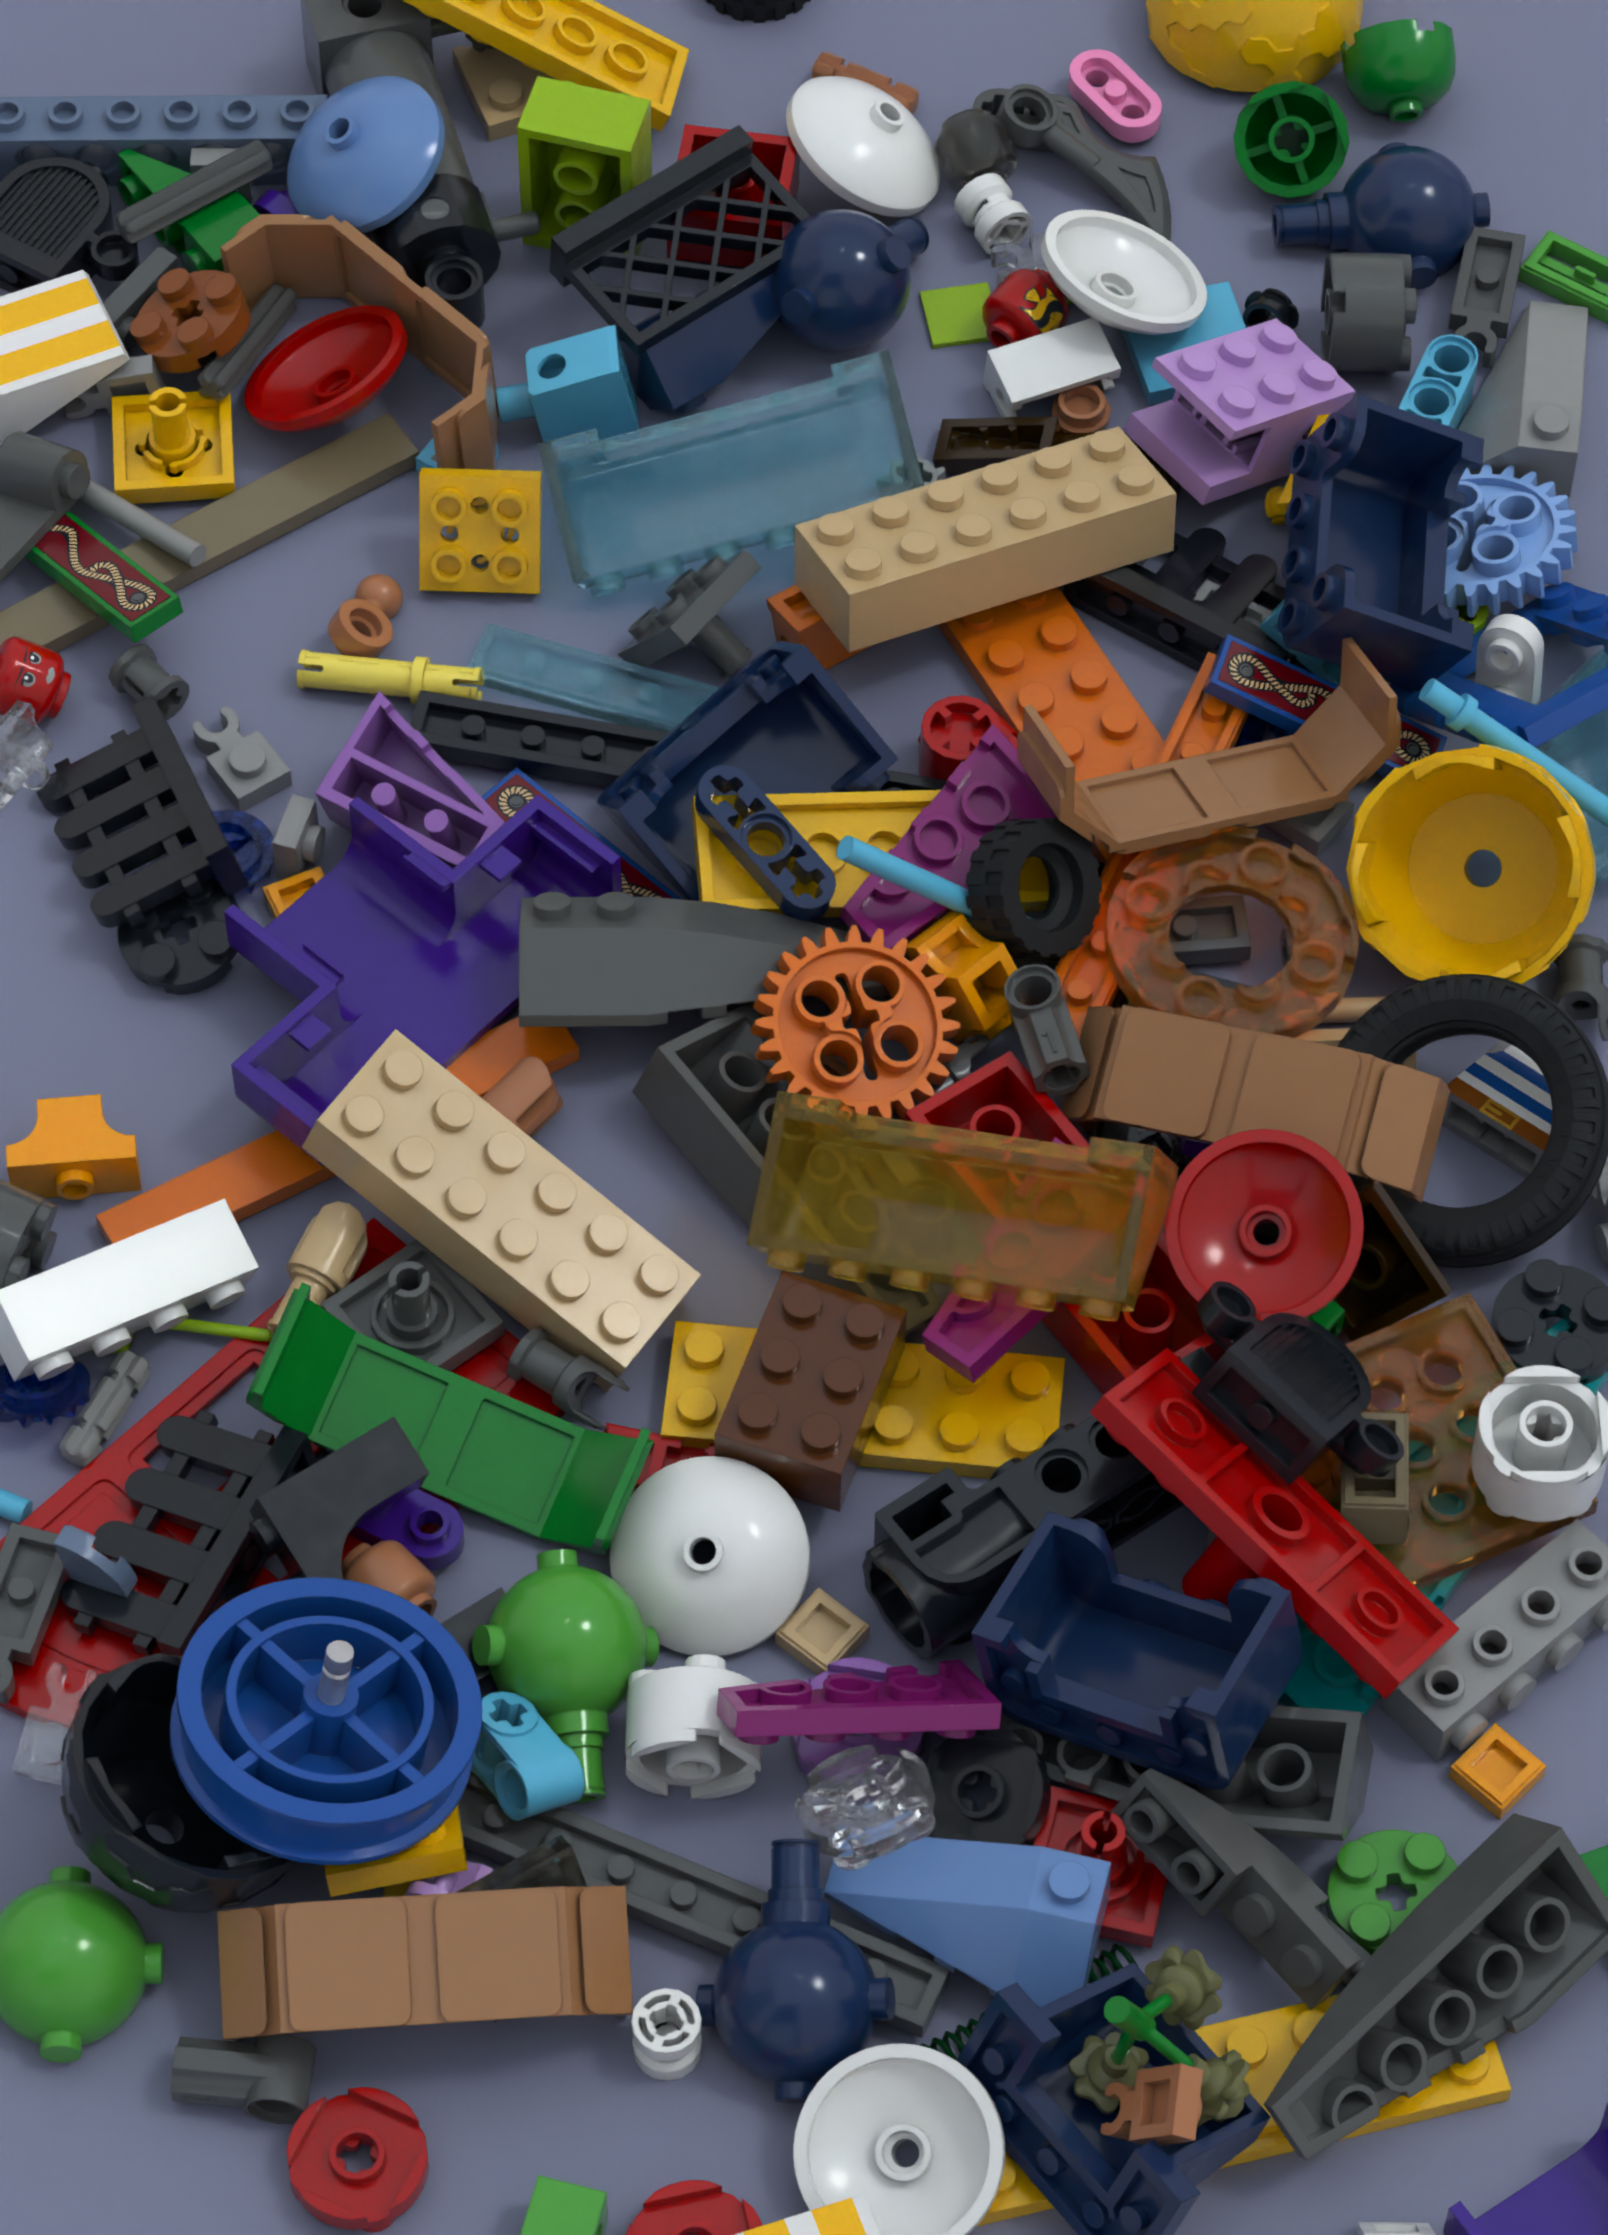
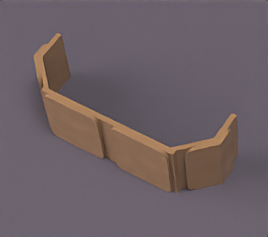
(340, 262)
(1228, 787)
(1224, 1080)
(424, 1960)

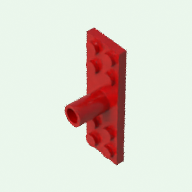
(1272, 1529)

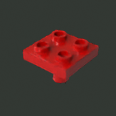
(1137, 1887)

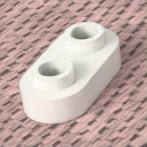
(1521, 668)

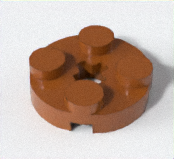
(191, 318)

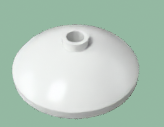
(863, 145)
(1123, 272)
(756, 1566)
(891, 2096)

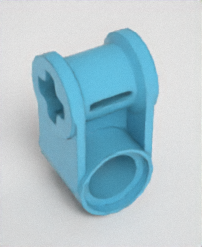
(524, 1759)

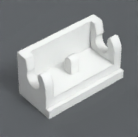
(1049, 365)

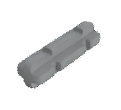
(105, 1408)

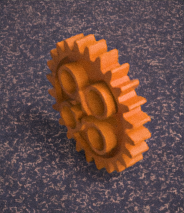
(909, 1017)

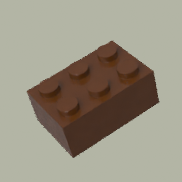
(812, 1387)

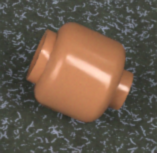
(393, 1569)

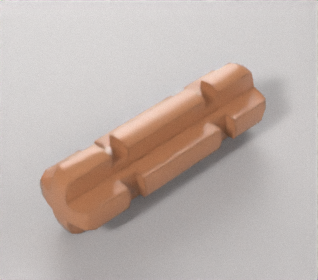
(833, 65)

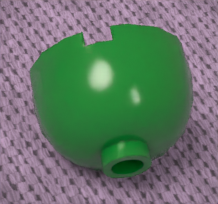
(1400, 68)
(1291, 139)

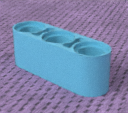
(1443, 381)

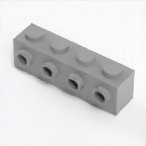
(1506, 1643)

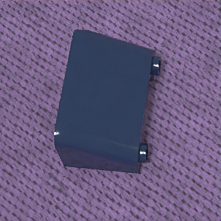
(775, 722)

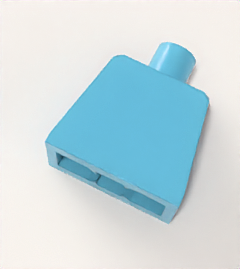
(575, 387)

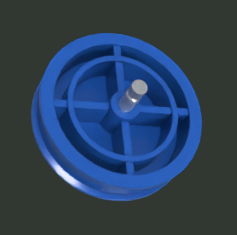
(325, 1721)

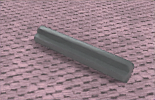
(193, 191)
(266, 320)

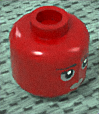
(32, 676)

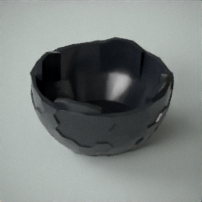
(124, 1778)

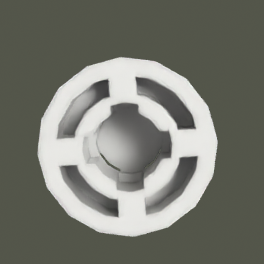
(989, 208)
(666, 2051)

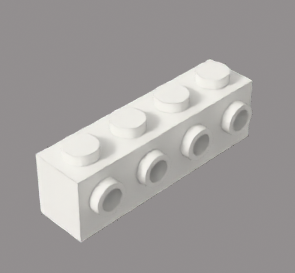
(122, 1290)

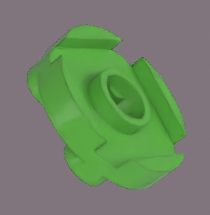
(1371, 1864)

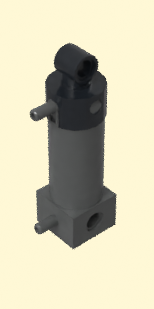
(448, 232)

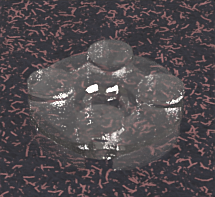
(856, 1834)

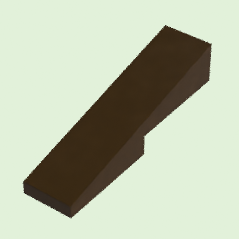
(978, 442)

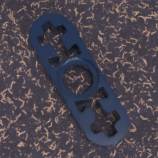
(722, 820)

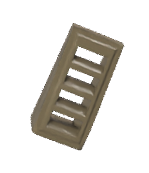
(1379, 1514)

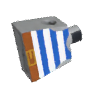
(1502, 1107)

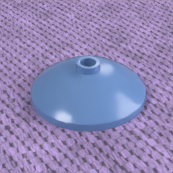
(366, 152)

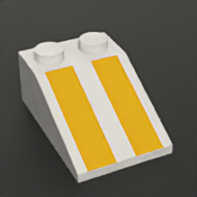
(52, 349)

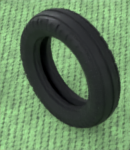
(1579, 1102)

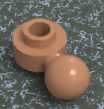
(363, 623)

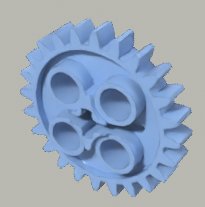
(1518, 550)

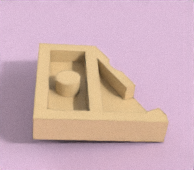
(496, 87)

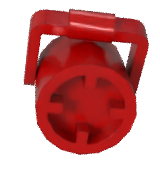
(953, 731)

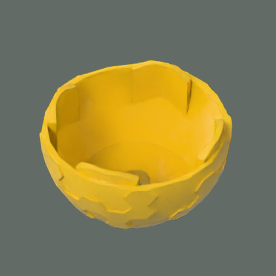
(1253, 41)
(1415, 855)

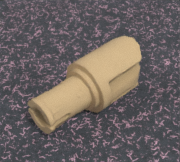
(326, 1255)

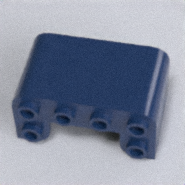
(1373, 541)
(1133, 1661)

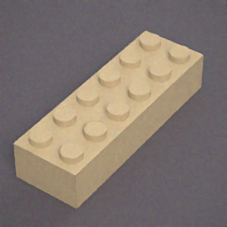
(984, 538)
(499, 1207)

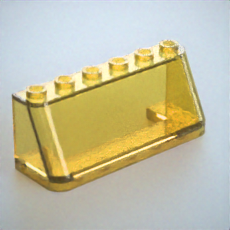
(960, 1208)

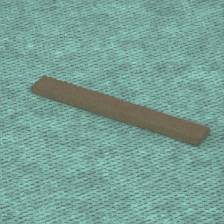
(233, 525)

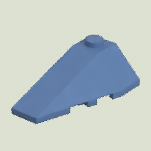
(987, 1909)

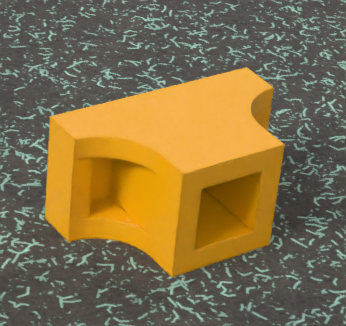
(973, 974)
(74, 1152)

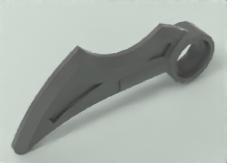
(1129, 179)

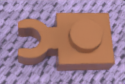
(1159, 2107)

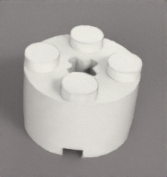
(1540, 1445)
(677, 1732)

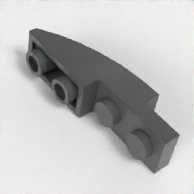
(1232, 1867)

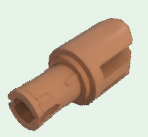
(526, 1095)

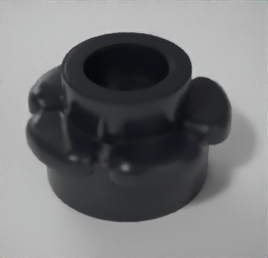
(1261, 304)

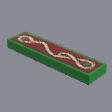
(104, 578)

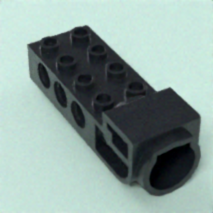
(952, 1546)

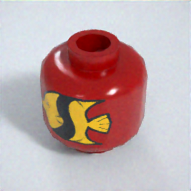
(1024, 307)

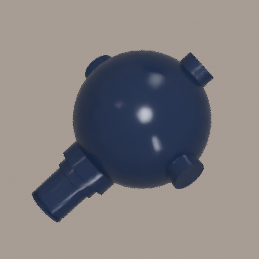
(1393, 204)
(846, 277)
(795, 1988)

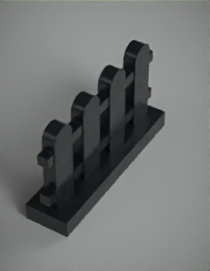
(1162, 604)
(159, 834)
(222, 1555)

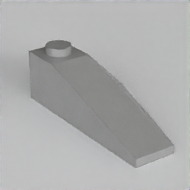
(1535, 397)

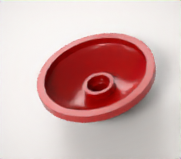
(327, 370)
(1257, 1181)

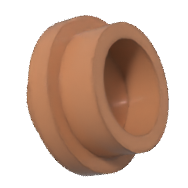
(1082, 410)

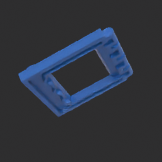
(1561, 611)

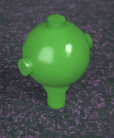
(568, 1648)
(72, 1964)

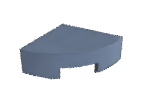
(90, 1566)

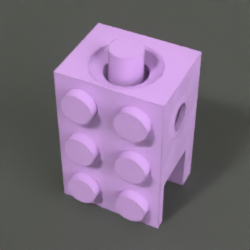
(1236, 409)

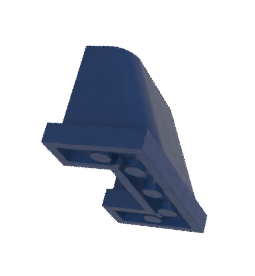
(1056, 2136)

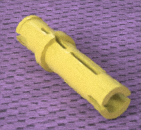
(387, 676)

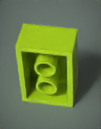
(579, 152)

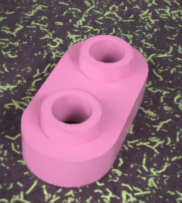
(1123, 103)

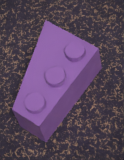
(407, 784)

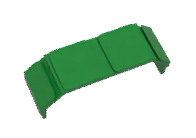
(474, 1441)

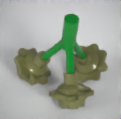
(1181, 1991)

